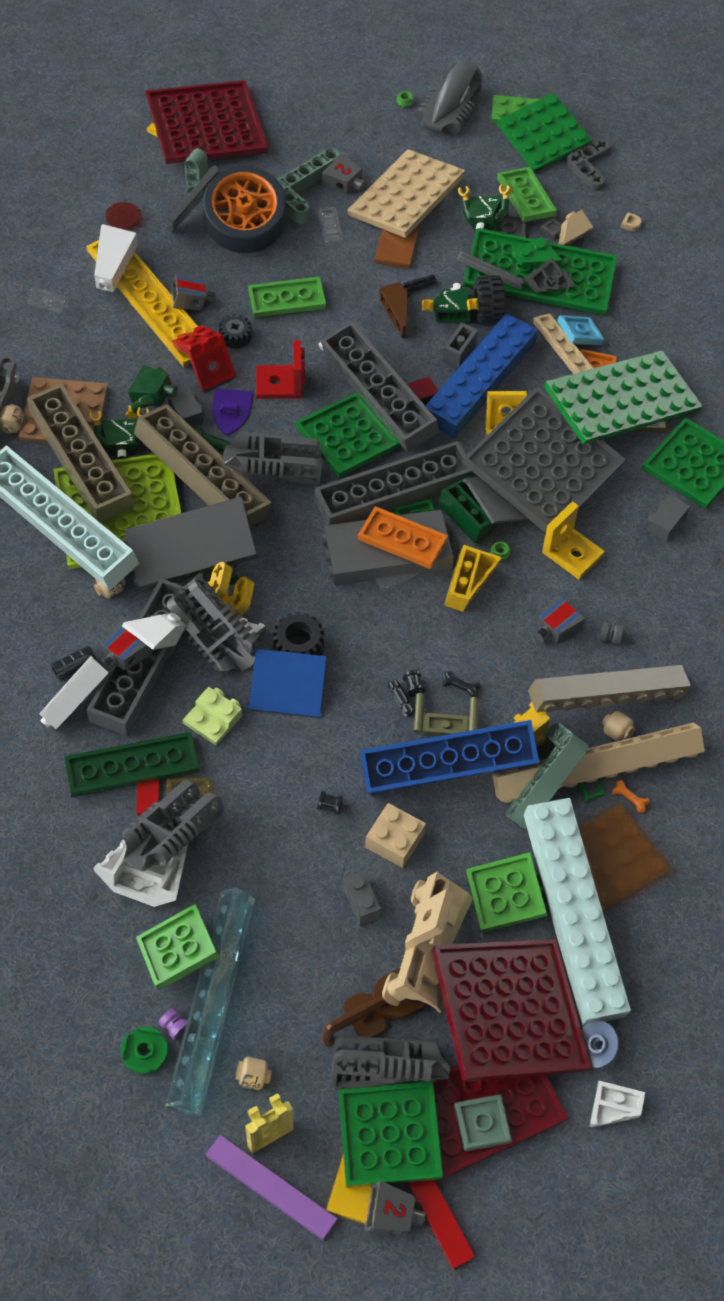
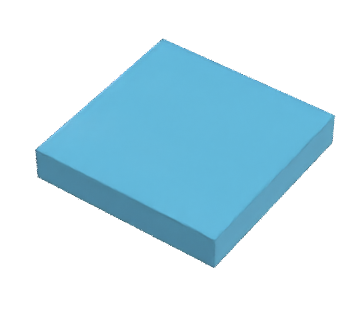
(581, 330)

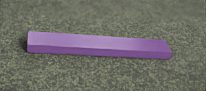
(271, 1187)

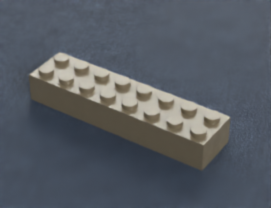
(80, 453)
(198, 462)

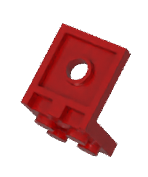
(203, 347)
(289, 376)

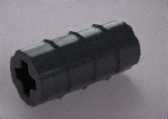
(71, 662)

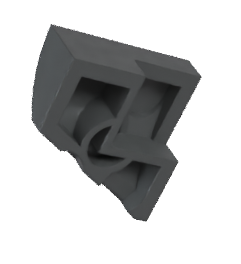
(548, 278)

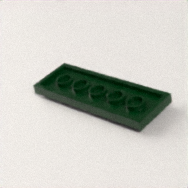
(131, 764)

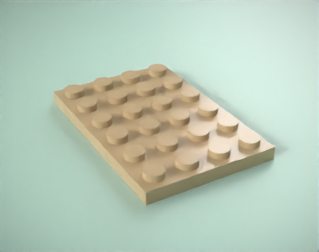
(406, 193)

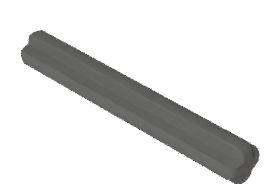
(490, 269)

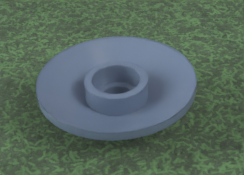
(597, 1032)

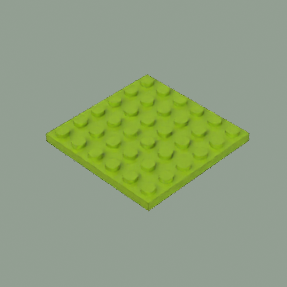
(151, 489)

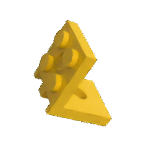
(496, 401)
(563, 539)

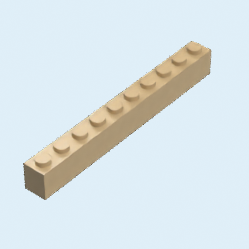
(612, 759)

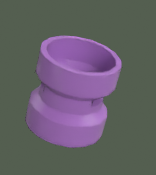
(173, 1023)

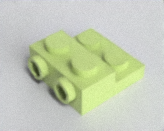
(213, 715)

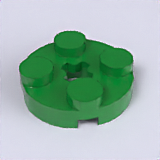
(136, 1040)

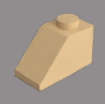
(574, 227)

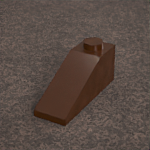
(394, 301)

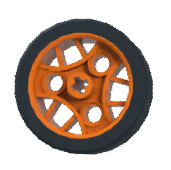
(244, 208)

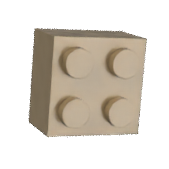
(395, 835)

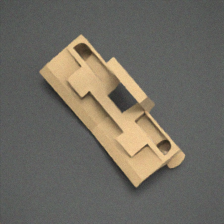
(439, 915)

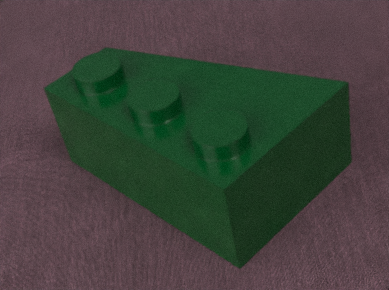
(465, 510)

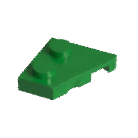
(535, 253)

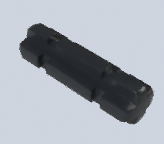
(420, 282)
(401, 697)

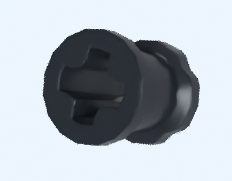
(409, 681)
(330, 802)

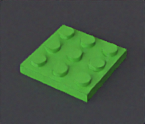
(506, 892)
(177, 947)

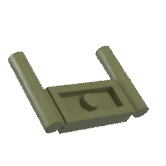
(443, 724)

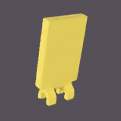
(269, 1126)

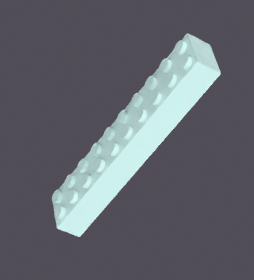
(64, 521)
(576, 912)

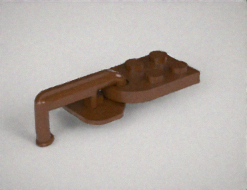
(370, 1013)

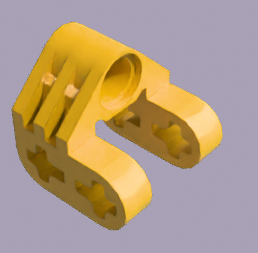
(242, 591)

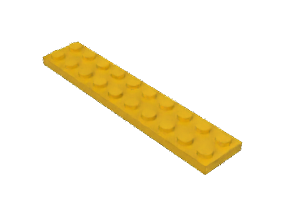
(153, 303)

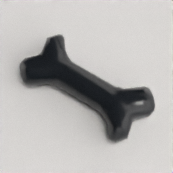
(450, 679)

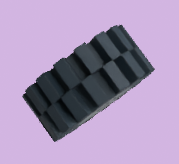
(235, 330)

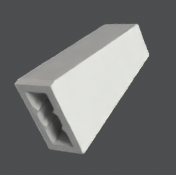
(113, 255)
(73, 693)

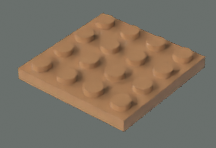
(86, 395)

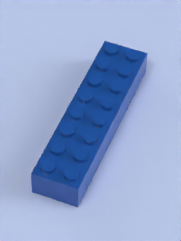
(481, 372)
(449, 757)

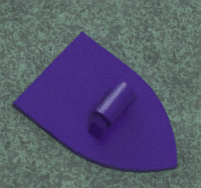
(231, 409)

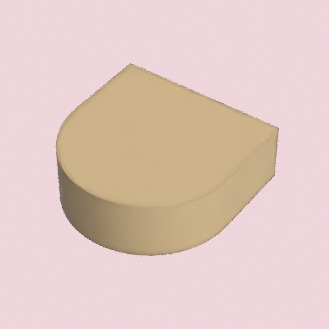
(631, 222)

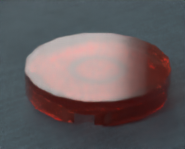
(123, 216)

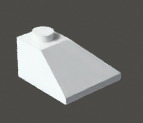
(157, 630)

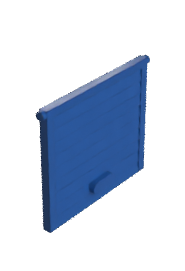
(287, 682)

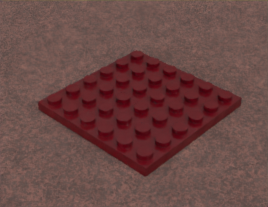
(208, 118)
(510, 1009)

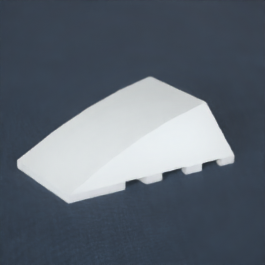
(152, 887)

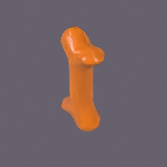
(640, 803)

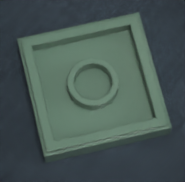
(482, 1123)

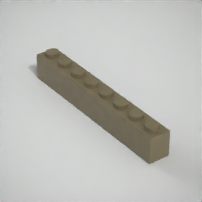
(608, 688)

